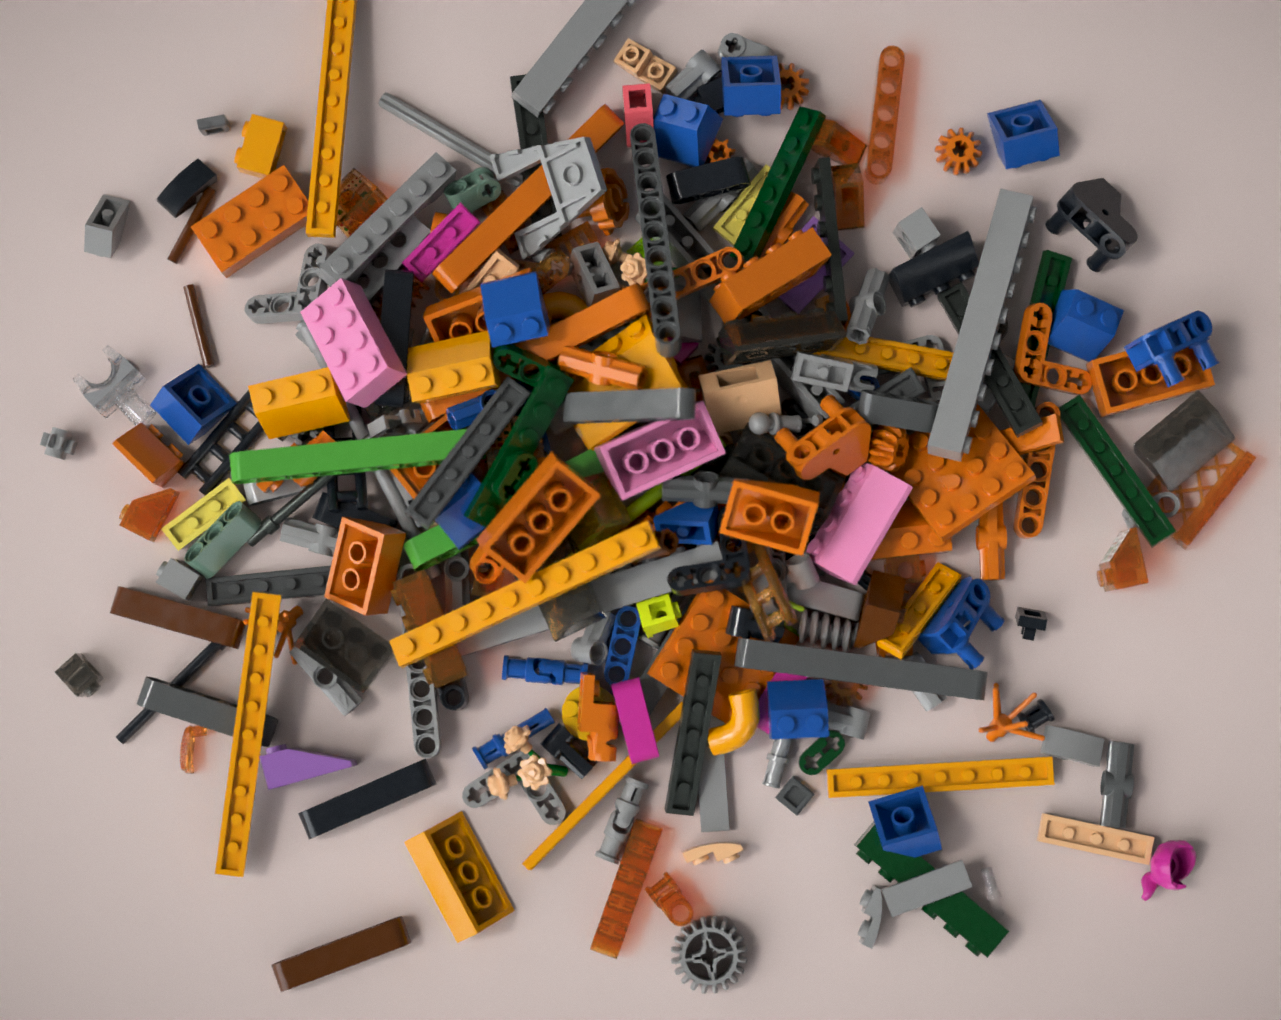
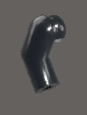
(792, 409)

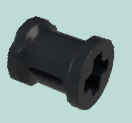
(1036, 716)

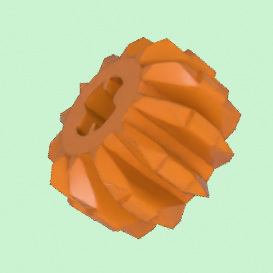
(797, 86)
(968, 157)
(888, 448)

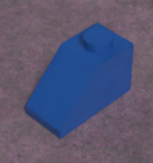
(690, 523)

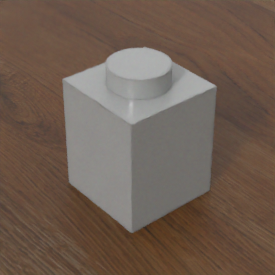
(178, 578)

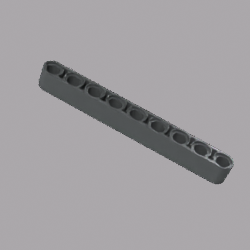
(656, 250)
(861, 669)

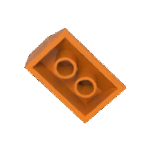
(910, 536)
(364, 565)

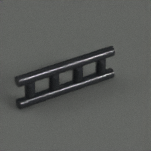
(210, 445)
(336, 496)

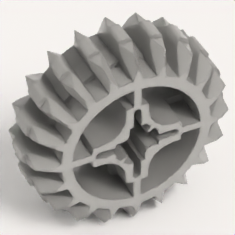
(722, 952)

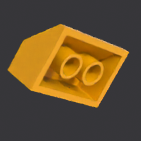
(451, 368)
(298, 403)

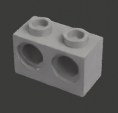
(916, 233)

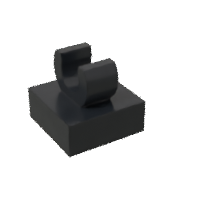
(1030, 621)

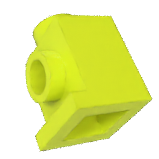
(652, 608)

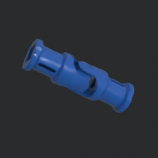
(550, 671)

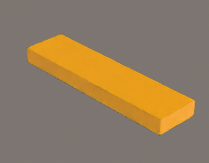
(921, 609)

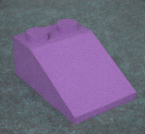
(293, 765)

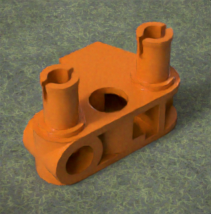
(840, 449)

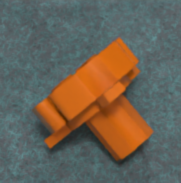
(609, 208)

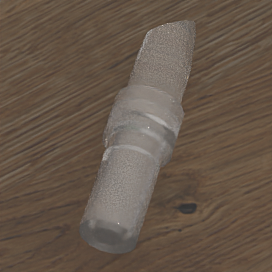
(993, 893)

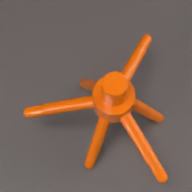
(286, 622)
(1003, 724)

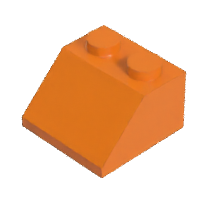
(150, 454)

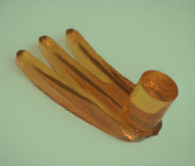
(187, 747)

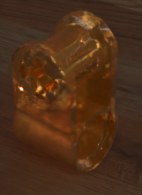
(669, 898)

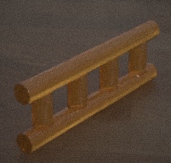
(773, 590)

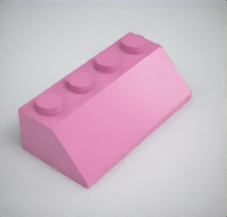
(659, 452)
(858, 522)

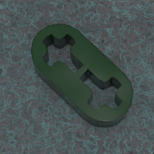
(514, 475)
(826, 757)

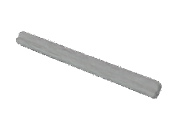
(442, 134)

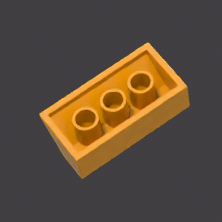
(459, 876)

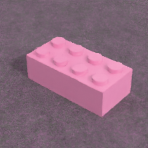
(353, 343)

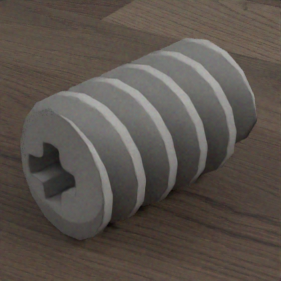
(826, 631)

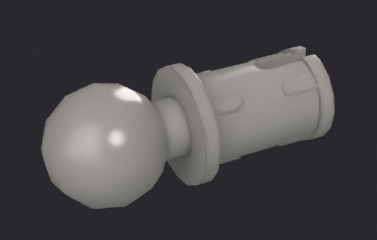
(761, 423)

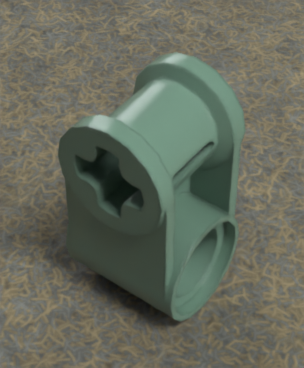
(472, 190)

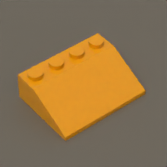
(635, 345)

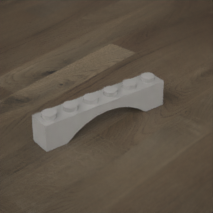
(413, 196)

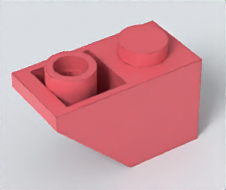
(637, 107)

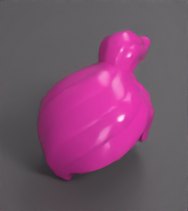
(1169, 866)

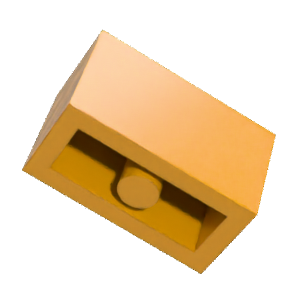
(261, 146)

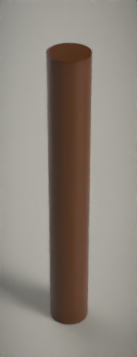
(187, 232)
(198, 325)

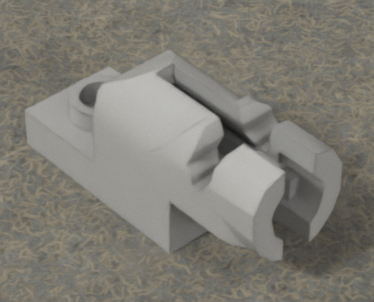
(833, 372)

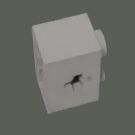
(592, 273)

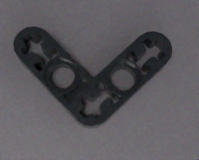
(729, 562)

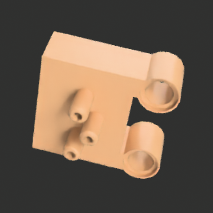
(738, 394)

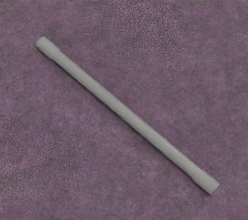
(383, 476)

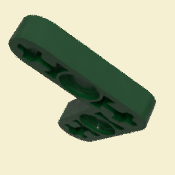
(509, 366)

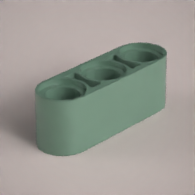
(222, 540)

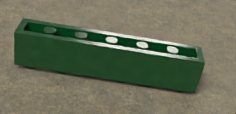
(957, 910)

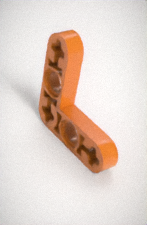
(1038, 365)

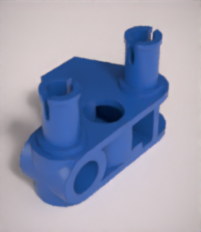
(1162, 344)
(946, 630)

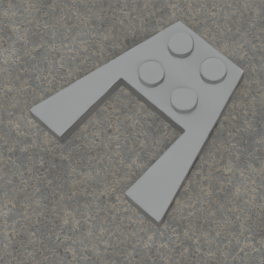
(572, 179)

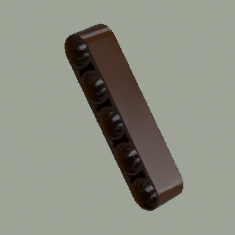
(178, 617)
(341, 953)

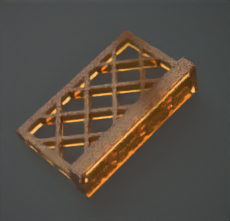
(1214, 498)

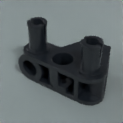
(1100, 206)

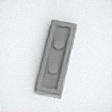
(713, 794)
(926, 888)

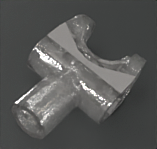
(118, 390)

